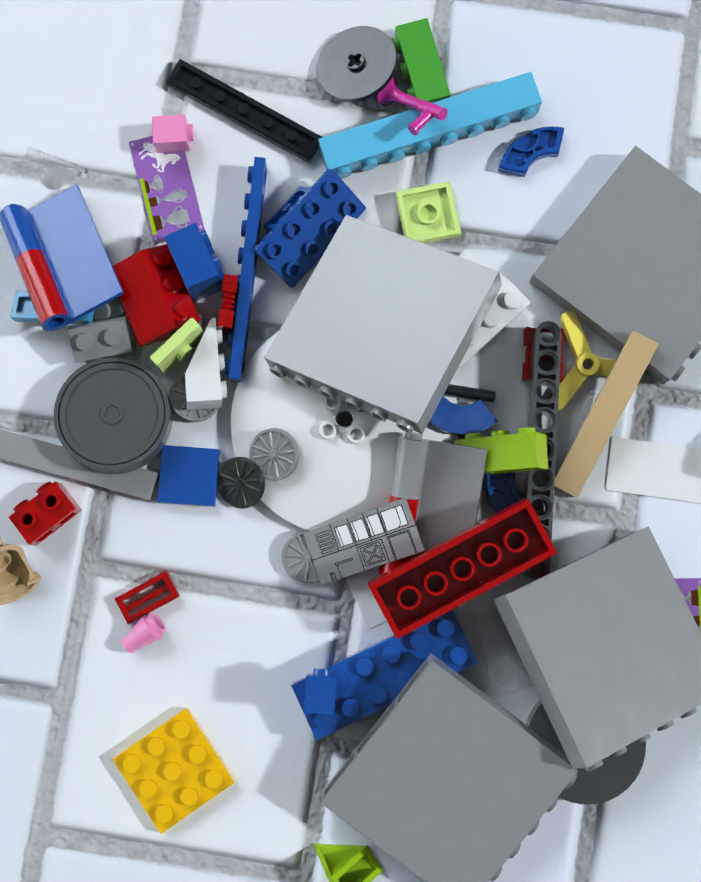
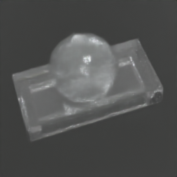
(53, 173)

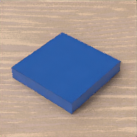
(188, 476)

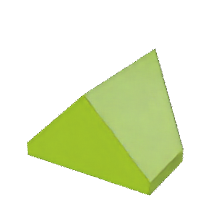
(348, 862)

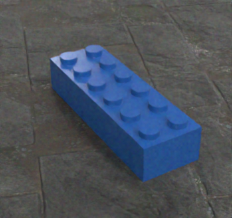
(379, 672)

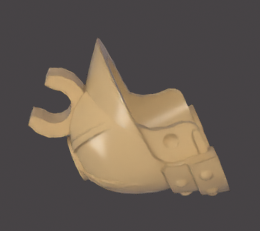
(15, 574)

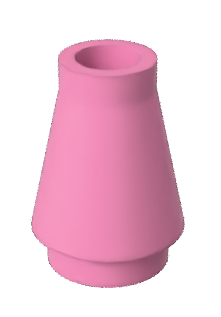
(144, 632)

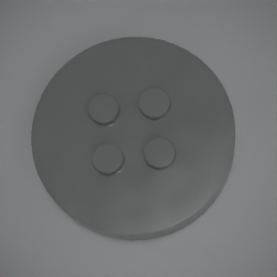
(113, 415)
(601, 783)

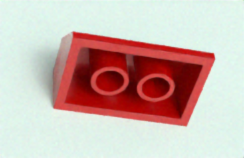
(154, 295)

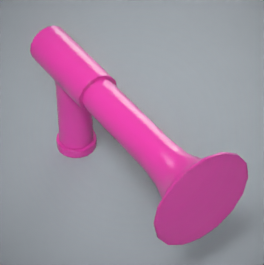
(428, 109)

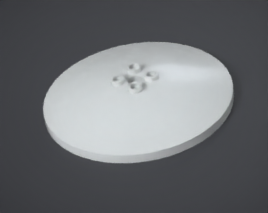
(338, 466)

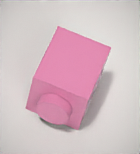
(172, 133)

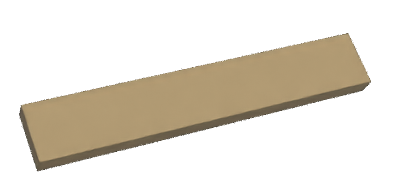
(605, 413)

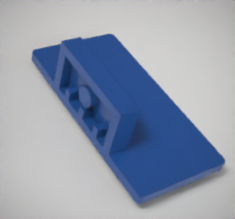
(306, 226)

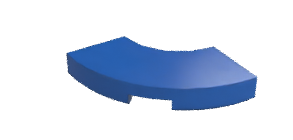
(529, 148)
(461, 419)
(501, 490)

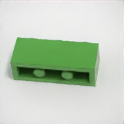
(420, 61)

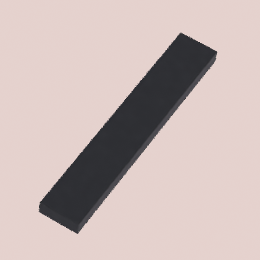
(244, 110)

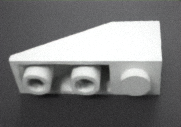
(202, 376)

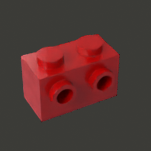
(44, 512)

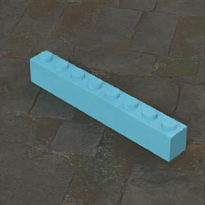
(467, 115)

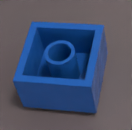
(192, 256)

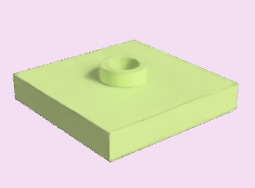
(428, 213)
(178, 346)

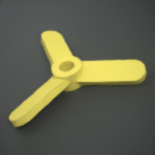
(581, 351)

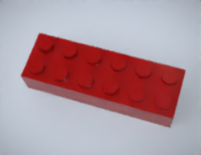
(461, 567)

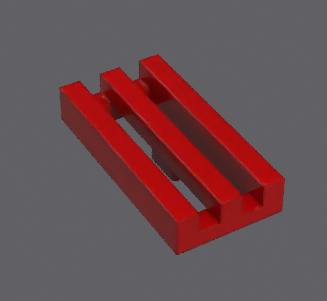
(168, 586)

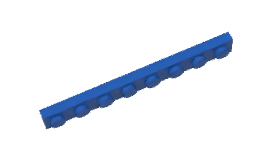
(248, 258)

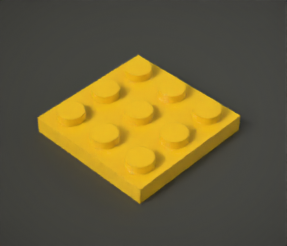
(174, 770)

